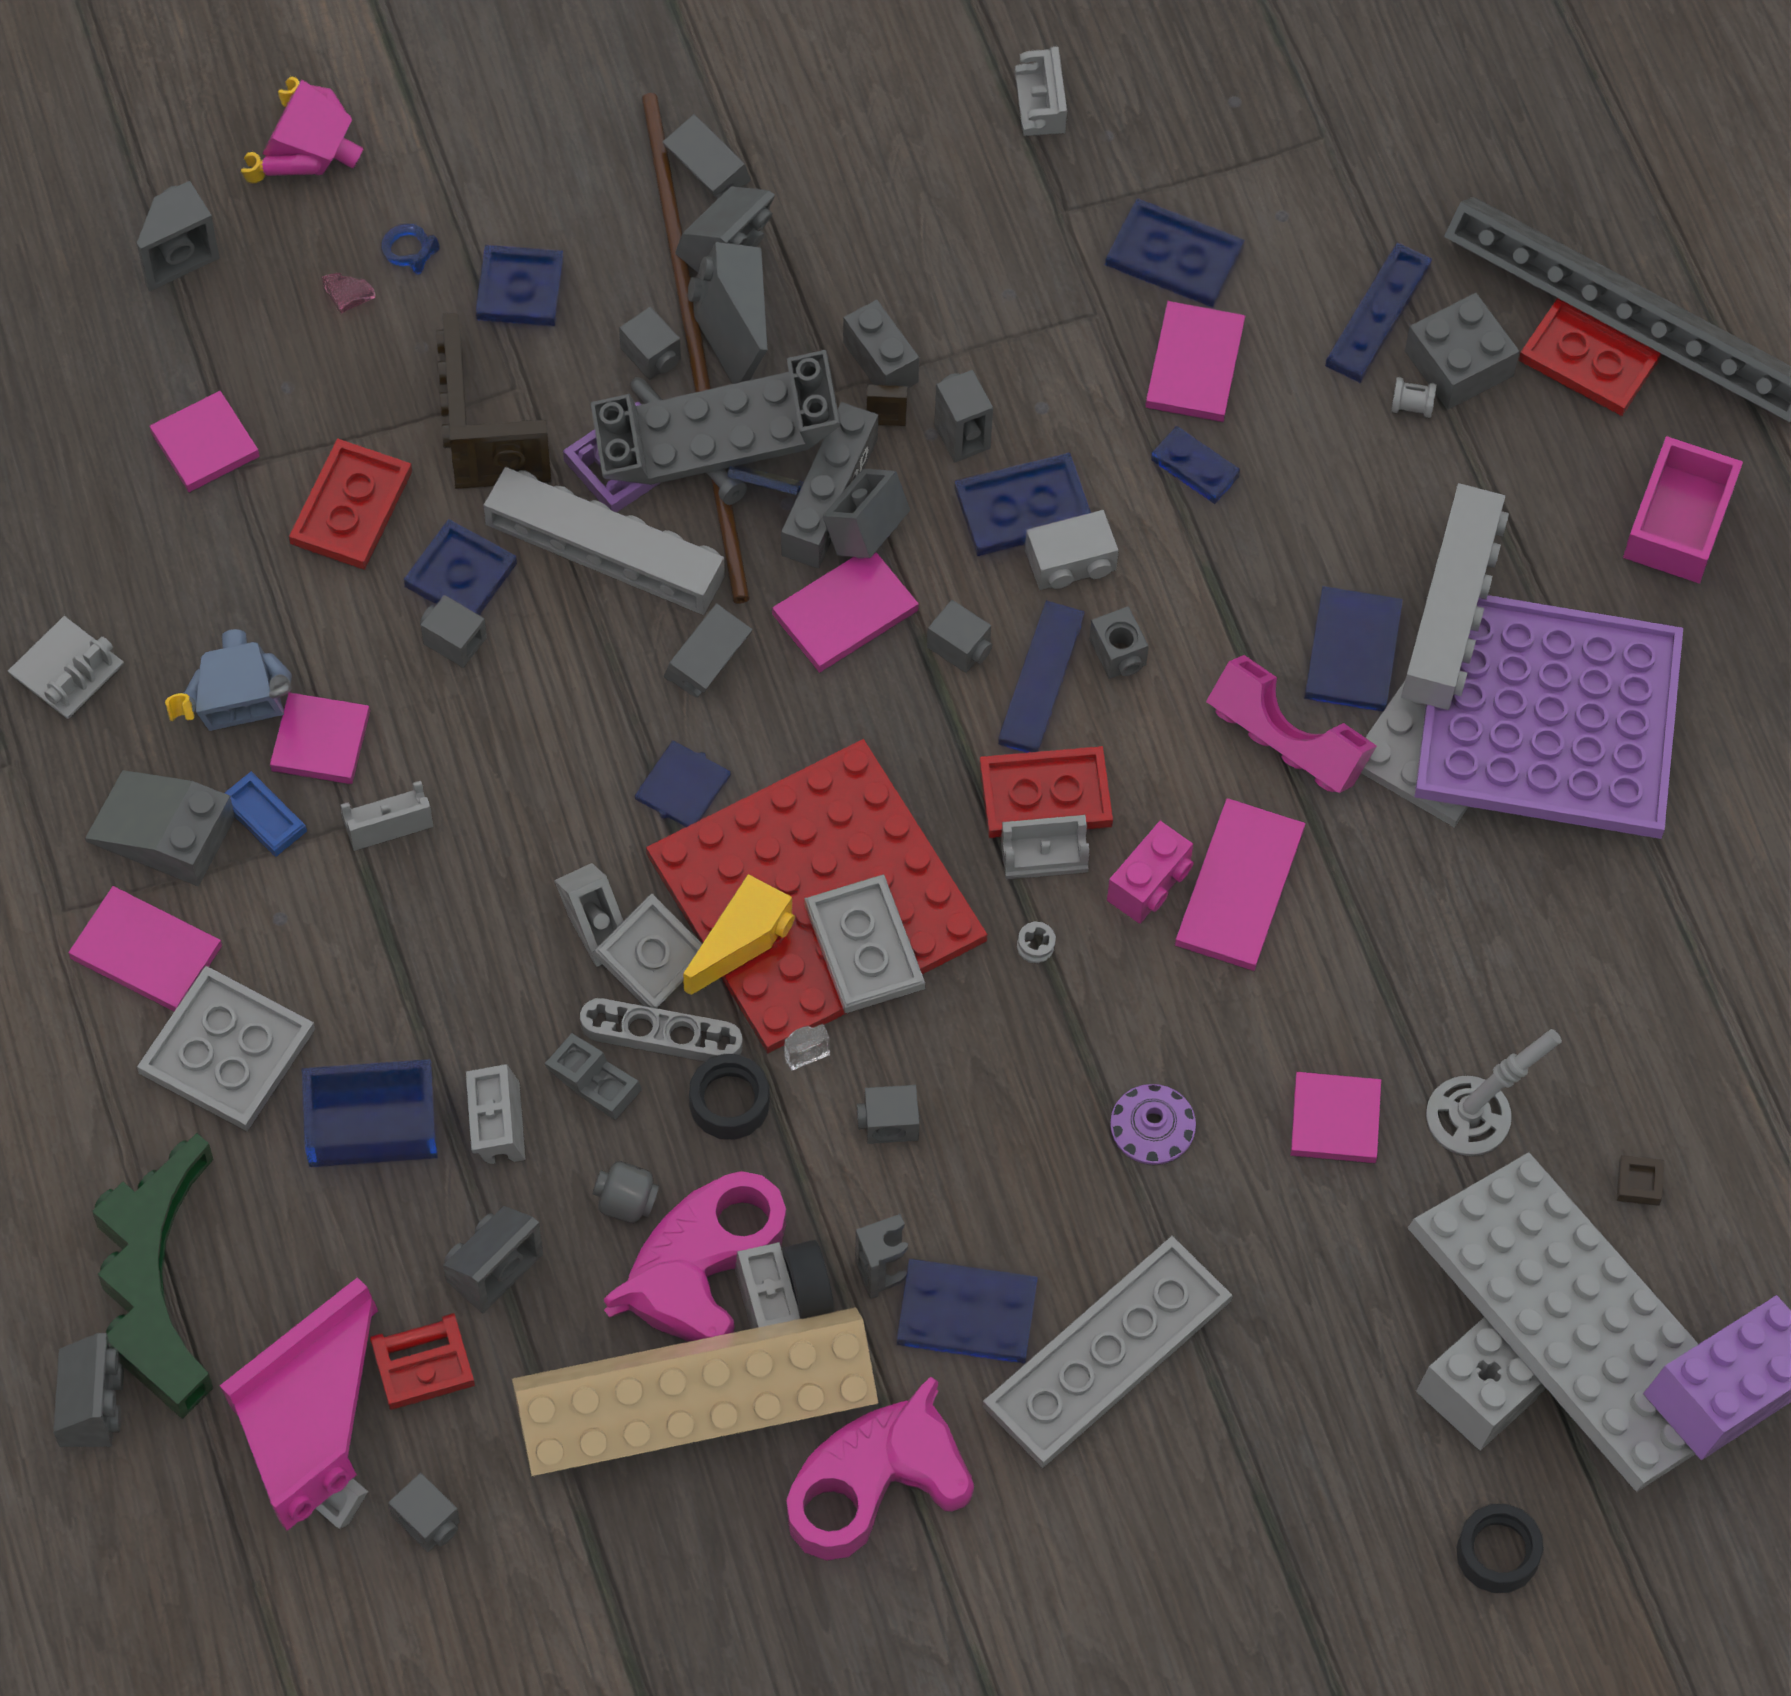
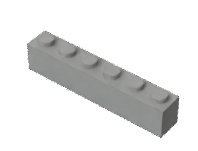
(604, 540)
(1453, 597)

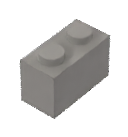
(1071, 550)

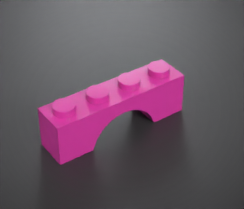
(1248, 697)

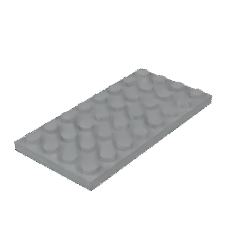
(1564, 1309)

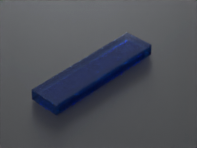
(1378, 312)
(1041, 677)

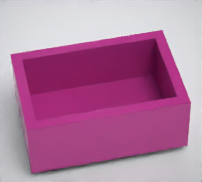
(1682, 509)

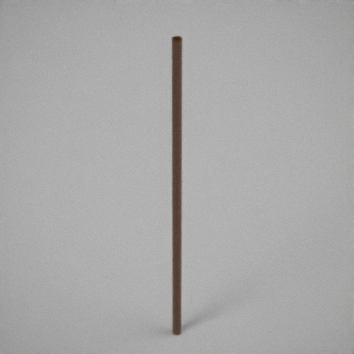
(691, 329)

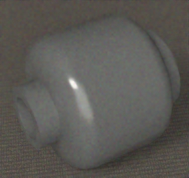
(625, 1192)

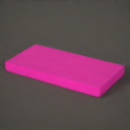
(1240, 884)

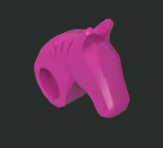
(687, 1246)
(860, 1460)

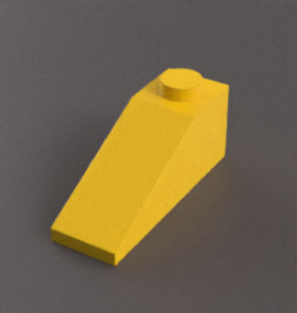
(742, 932)

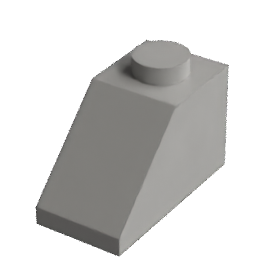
(590, 906)

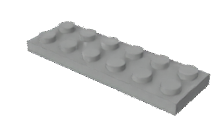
(1107, 1351)

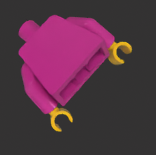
(305, 135)

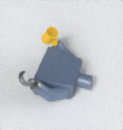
(233, 685)

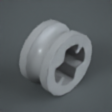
(1044, 951)

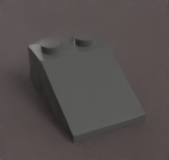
(732, 307)
(163, 824)

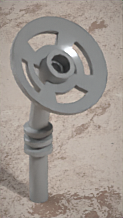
(1475, 1105)

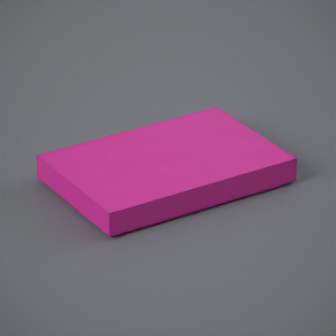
(1195, 361)
(845, 610)
(144, 948)

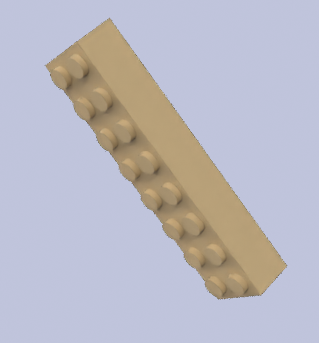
(695, 1391)

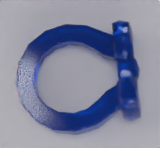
(417, 261)

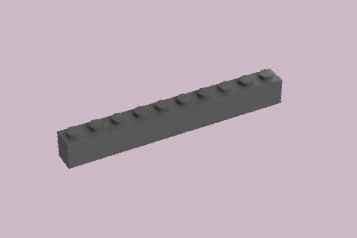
(1623, 305)

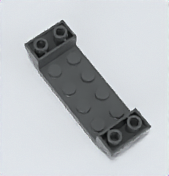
(717, 425)

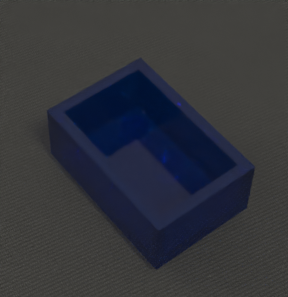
(369, 1113)

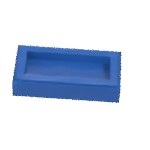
(265, 814)

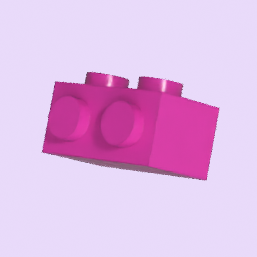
(1150, 872)

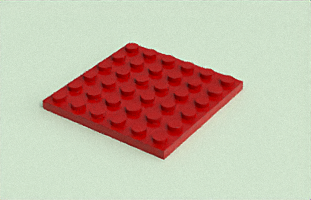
(807, 838)

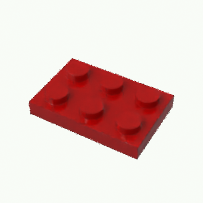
(1589, 356)
(350, 504)
(1046, 787)

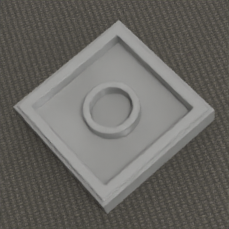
(649, 952)

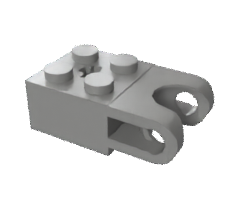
(1480, 1384)

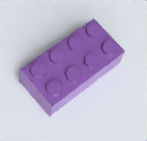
(1728, 1380)

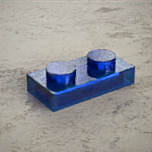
(1195, 464)

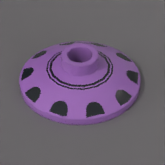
(1150, 1141)

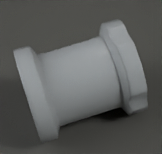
(1413, 397)

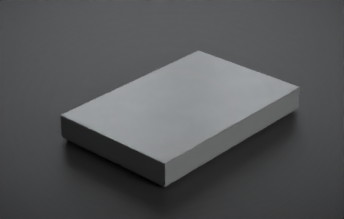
(864, 943)

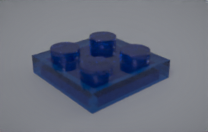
(519, 285)
(461, 568)

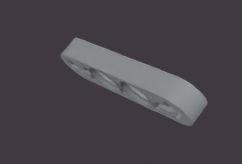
(663, 1024)

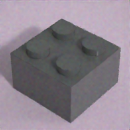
(1462, 350)

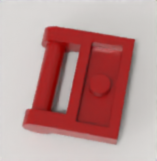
(427, 1372)

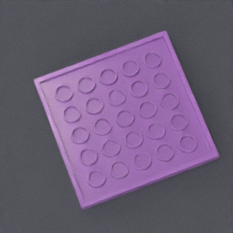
(1559, 719)

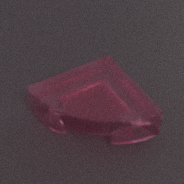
(347, 291)

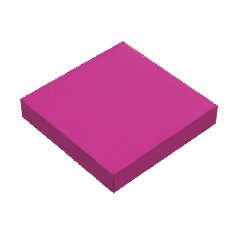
(204, 441)
(320, 738)
(1335, 1117)

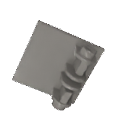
(66, 666)

